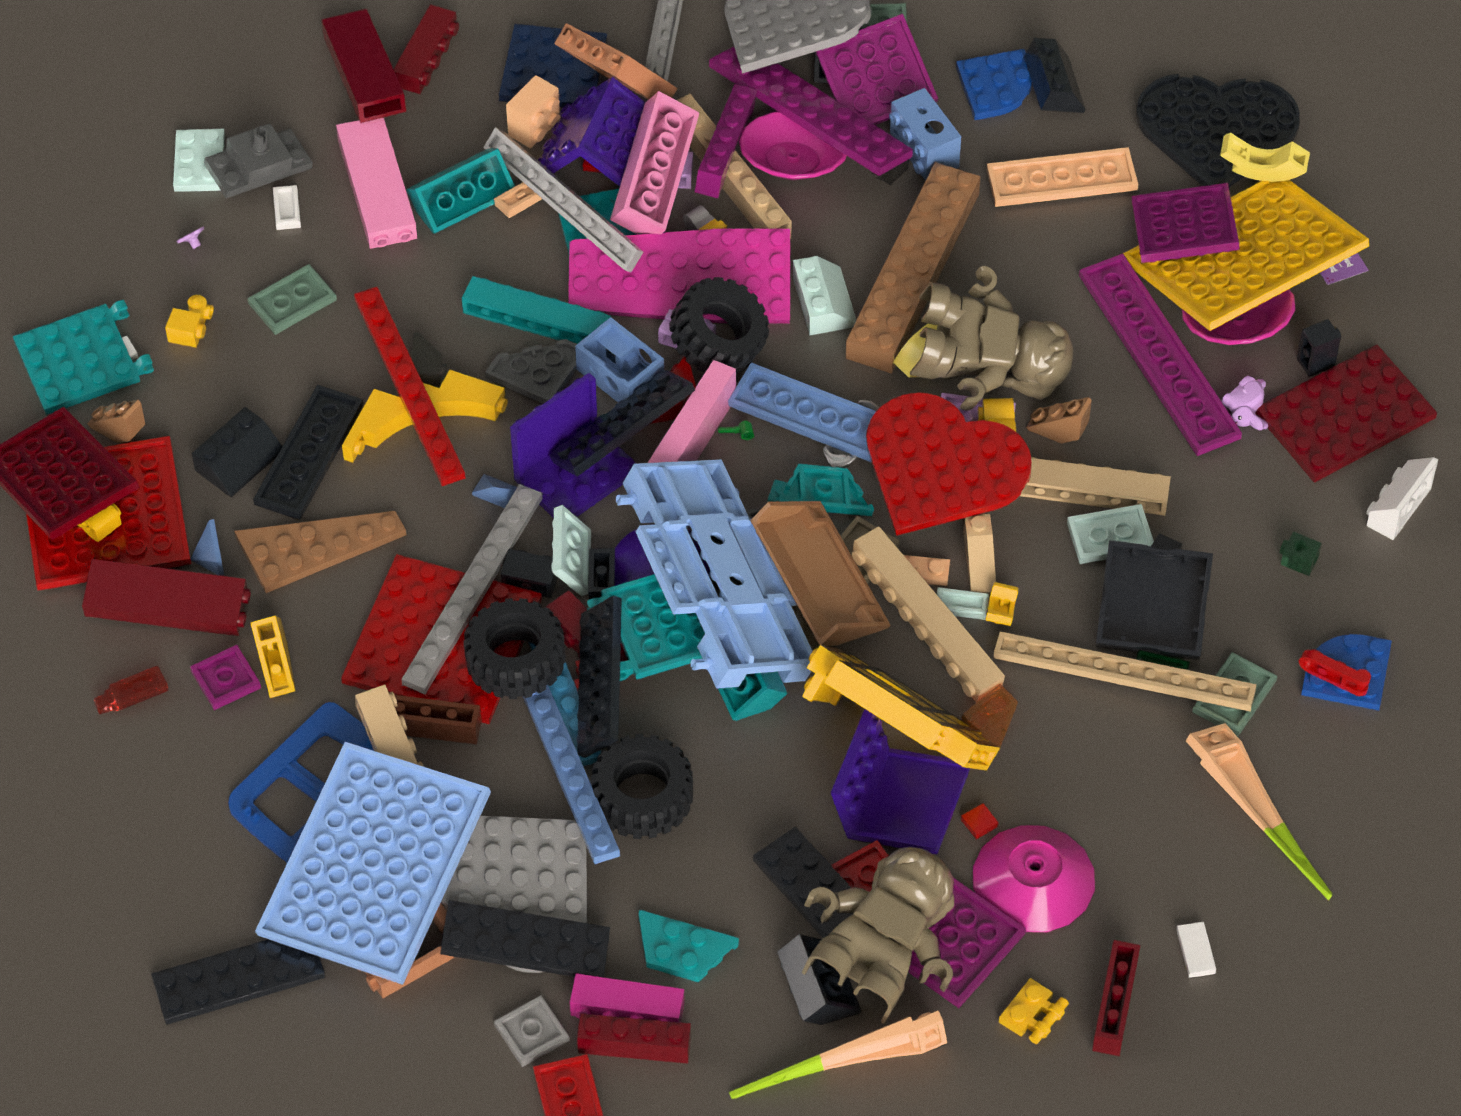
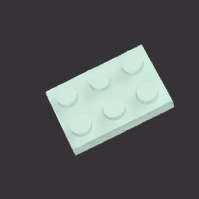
(190, 151)
(1094, 530)
(571, 550)

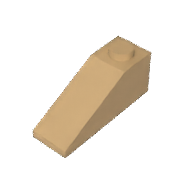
(979, 552)

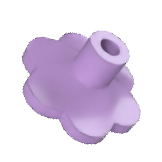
(192, 238)

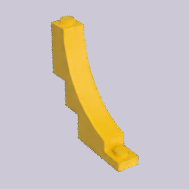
(386, 414)

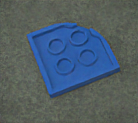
(995, 83)
(1358, 653)

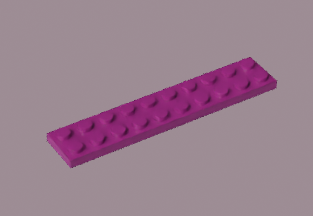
(817, 113)
(1160, 355)

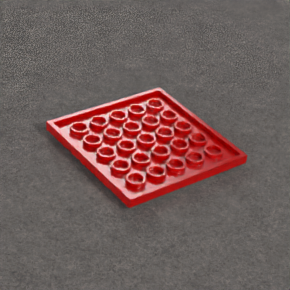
(150, 519)
(402, 620)

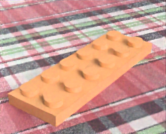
(1062, 177)

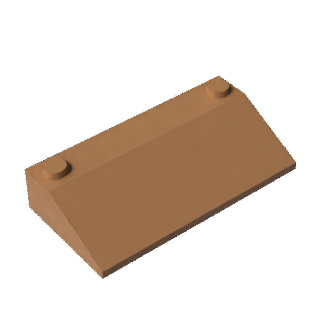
(819, 571)

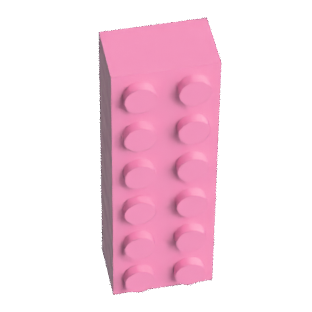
(655, 165)

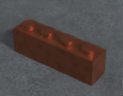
(440, 719)

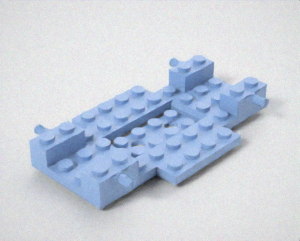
(751, 622)

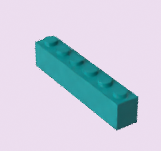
(529, 311)

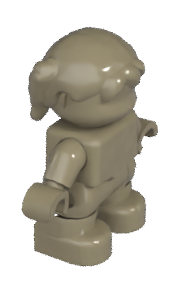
(989, 343)
(888, 923)

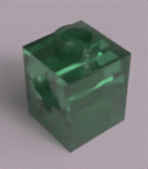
(1300, 553)

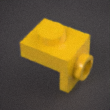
(1001, 604)

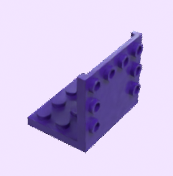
(597, 129)
(548, 427)
(895, 792)

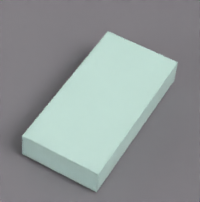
(965, 603)

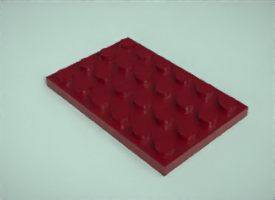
(1346, 413)
(61, 473)

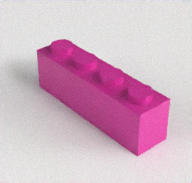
(625, 999)

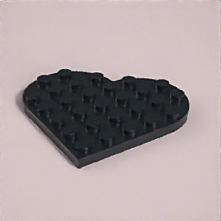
(1194, 114)

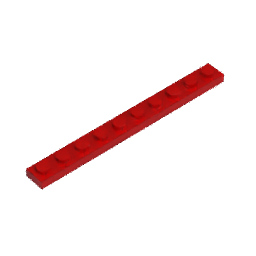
(409, 386)

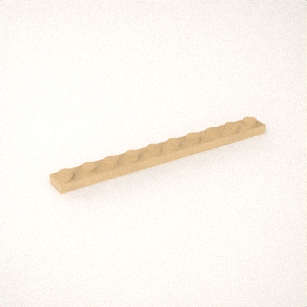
(1125, 671)

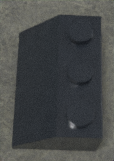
(1053, 77)
(236, 452)
(816, 992)

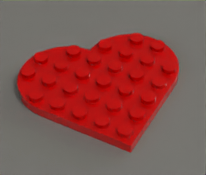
(941, 466)

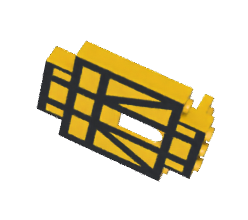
(897, 704)

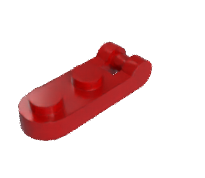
(1335, 672)

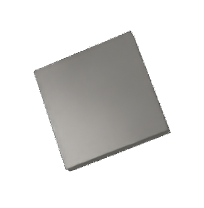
(531, 1030)

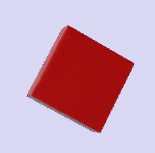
(979, 821)

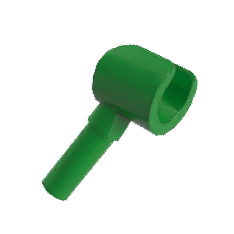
(744, 428)

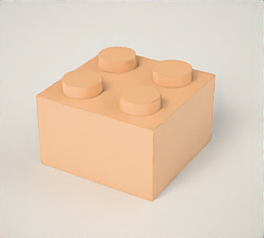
(533, 111)

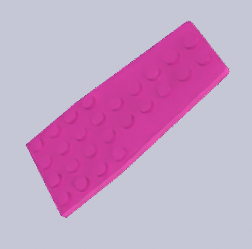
(677, 262)

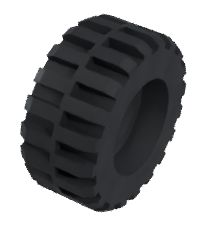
(733, 305)
(520, 674)
(649, 757)

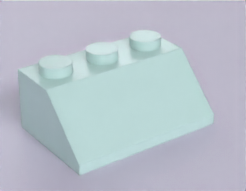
(822, 295)

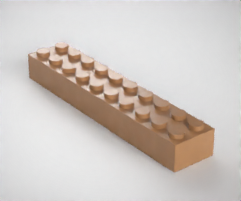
(911, 265)

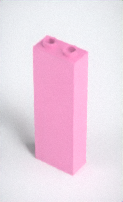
(376, 182)
(698, 417)

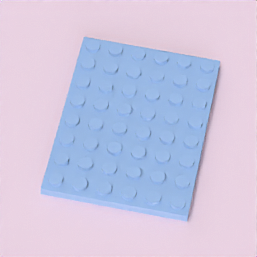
(373, 862)

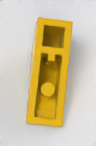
(274, 655)

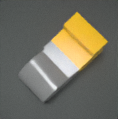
(700, 220)

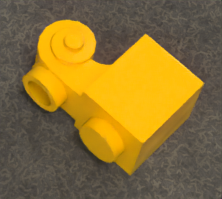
(189, 326)

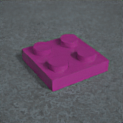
(225, 677)

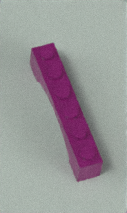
(724, 140)

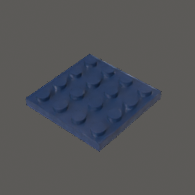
(534, 53)

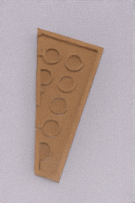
(301, 549)

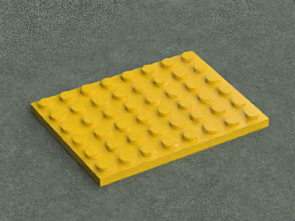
(1281, 243)

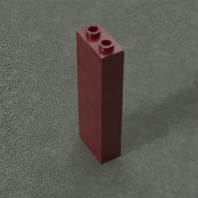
(363, 65)
(166, 597)

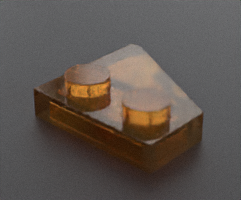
(992, 714)

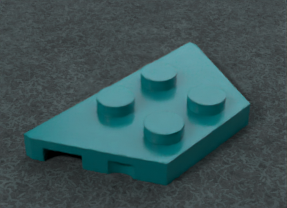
(827, 484)
(682, 947)

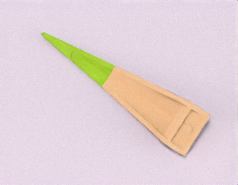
(1231, 767)
(893, 1040)

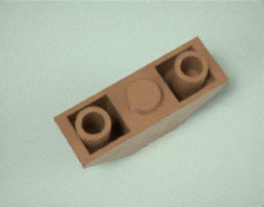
(118, 421)
(1061, 421)

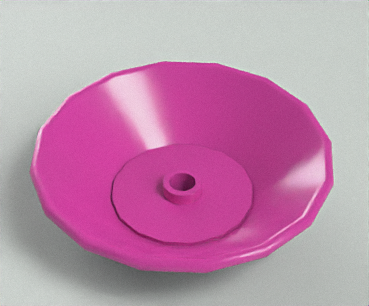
(787, 149)
(1250, 326)
(1039, 898)

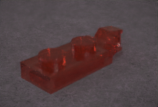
(132, 690)

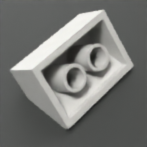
(1402, 496)

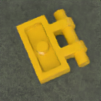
(1027, 1006)

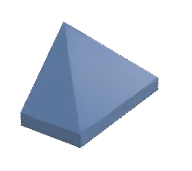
(494, 490)
(207, 550)

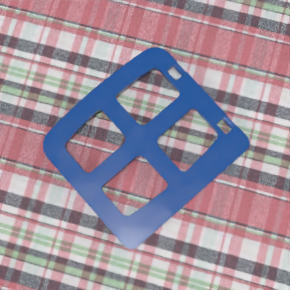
(327, 721)

